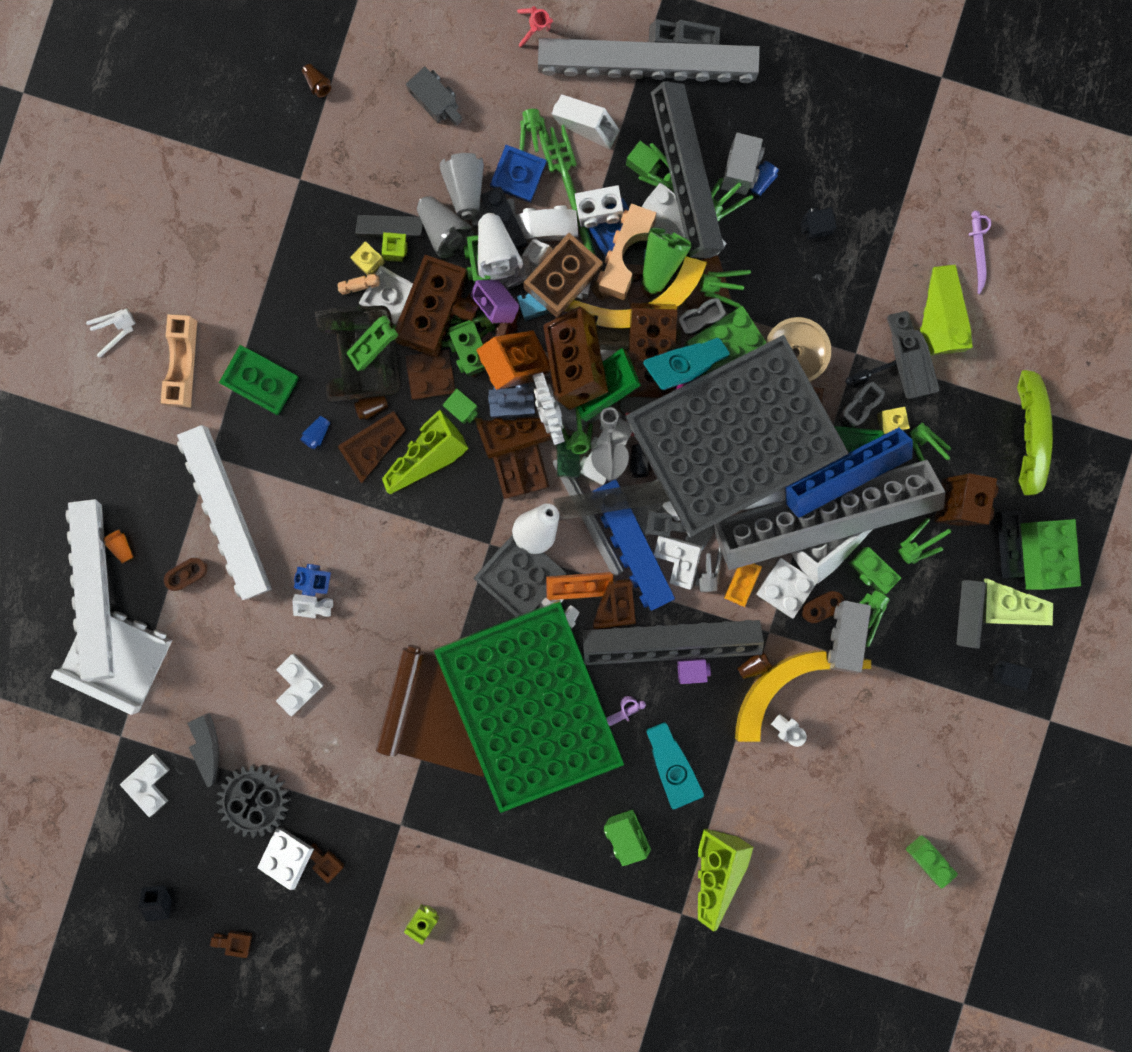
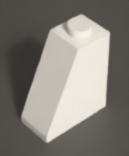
(586, 120)

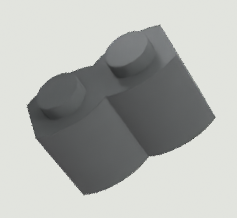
(695, 320)
(859, 409)

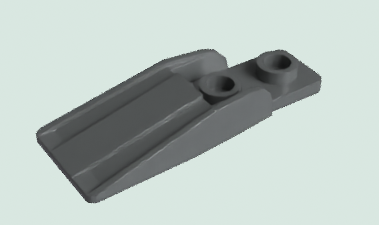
(912, 357)

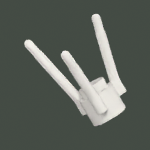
(122, 320)

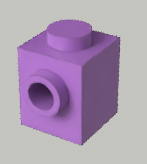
(693, 670)

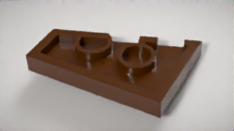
(371, 444)

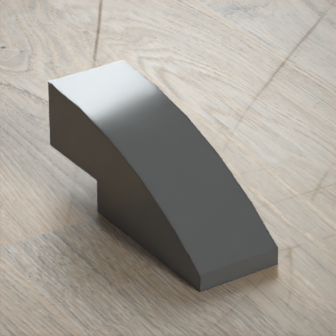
(683, 32)
(206, 749)

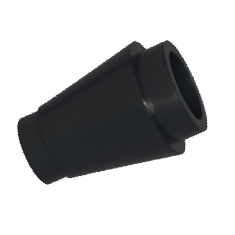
(639, 463)

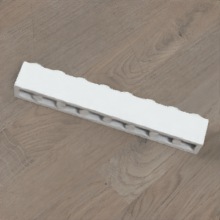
(224, 512)
(90, 591)

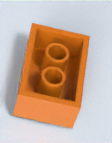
(513, 359)

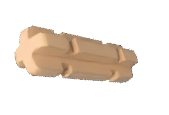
(358, 284)

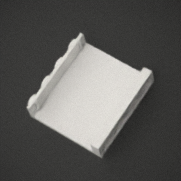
(136, 662)

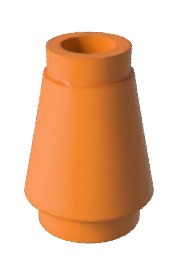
(118, 545)

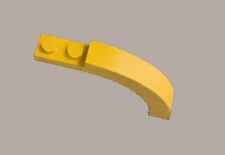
(676, 294)
(768, 684)

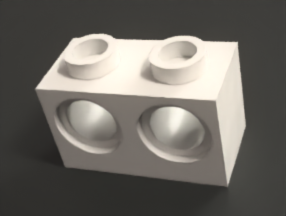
(598, 200)

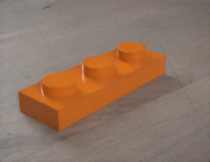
(577, 585)

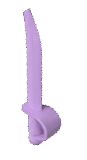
(979, 246)
(625, 712)

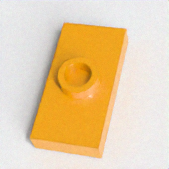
(742, 584)

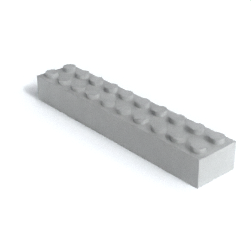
(877, 503)

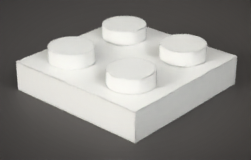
(786, 588)
(285, 858)

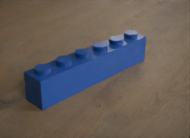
(849, 472)
(636, 555)

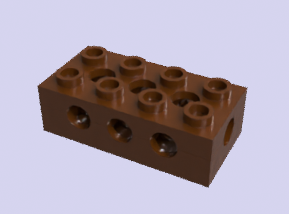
(422, 294)
(640, 339)
(575, 358)
(967, 500)

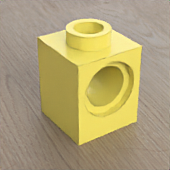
(367, 259)
(893, 419)

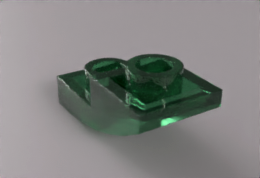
(567, 462)

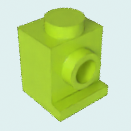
(394, 247)
(415, 930)

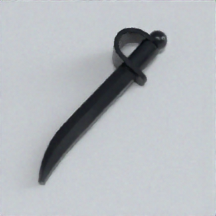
(864, 375)

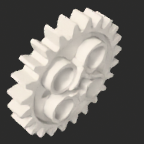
(548, 408)

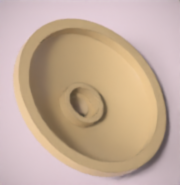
(809, 341)

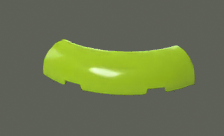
(1037, 432)

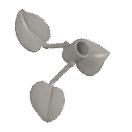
(607, 459)

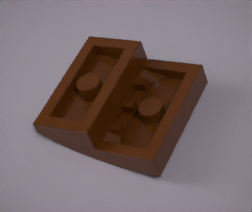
(697, 297)
(521, 471)

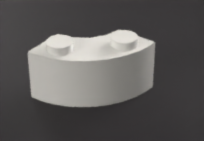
(547, 223)

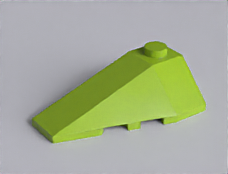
(945, 315)
(434, 449)
(722, 869)

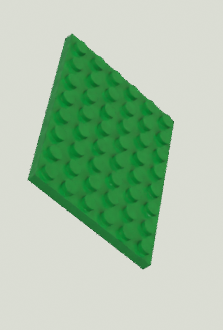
(529, 706)

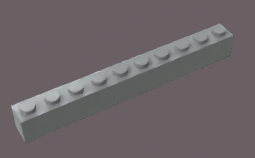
(648, 60)

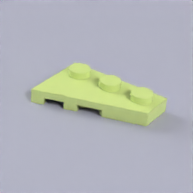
(1011, 606)

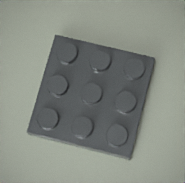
(517, 577)

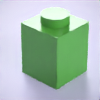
(643, 160)
(461, 407)

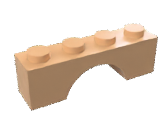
(636, 226)
(178, 383)

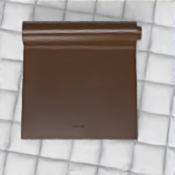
(424, 717)

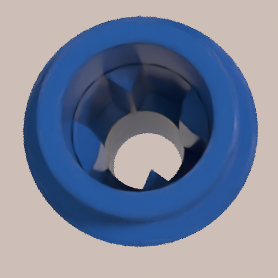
(766, 176)
(315, 433)

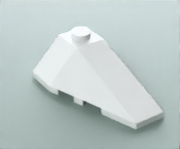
(667, 213)
(824, 558)

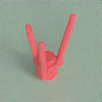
(538, 20)

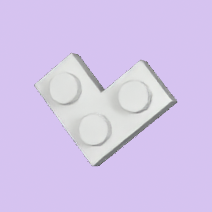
(685, 559)
(302, 681)
(141, 785)

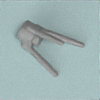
(709, 580)

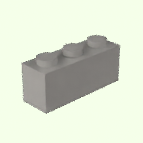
(849, 637)

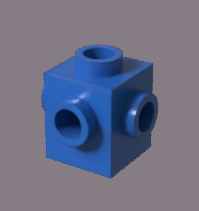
(312, 580)

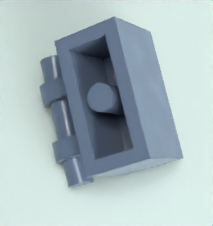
(512, 402)

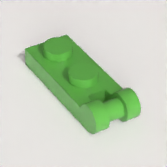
(371, 343)

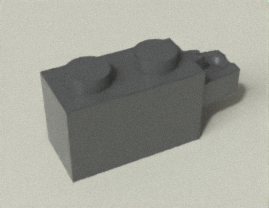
(433, 96)

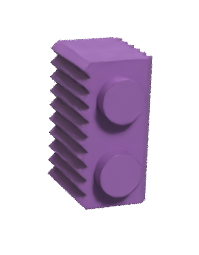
(495, 301)

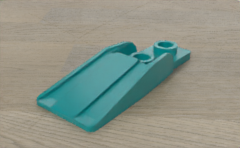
(685, 363)
(673, 768)

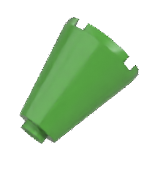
(662, 258)

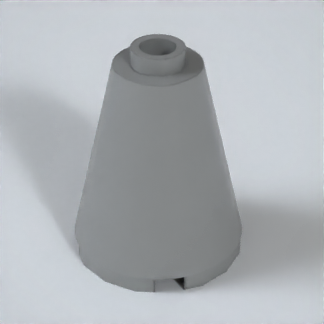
(464, 183)
(443, 227)

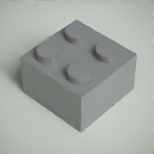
(743, 163)

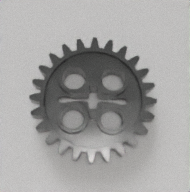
(270, 810)

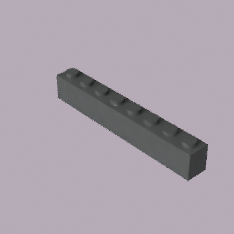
(687, 170)
(672, 642)

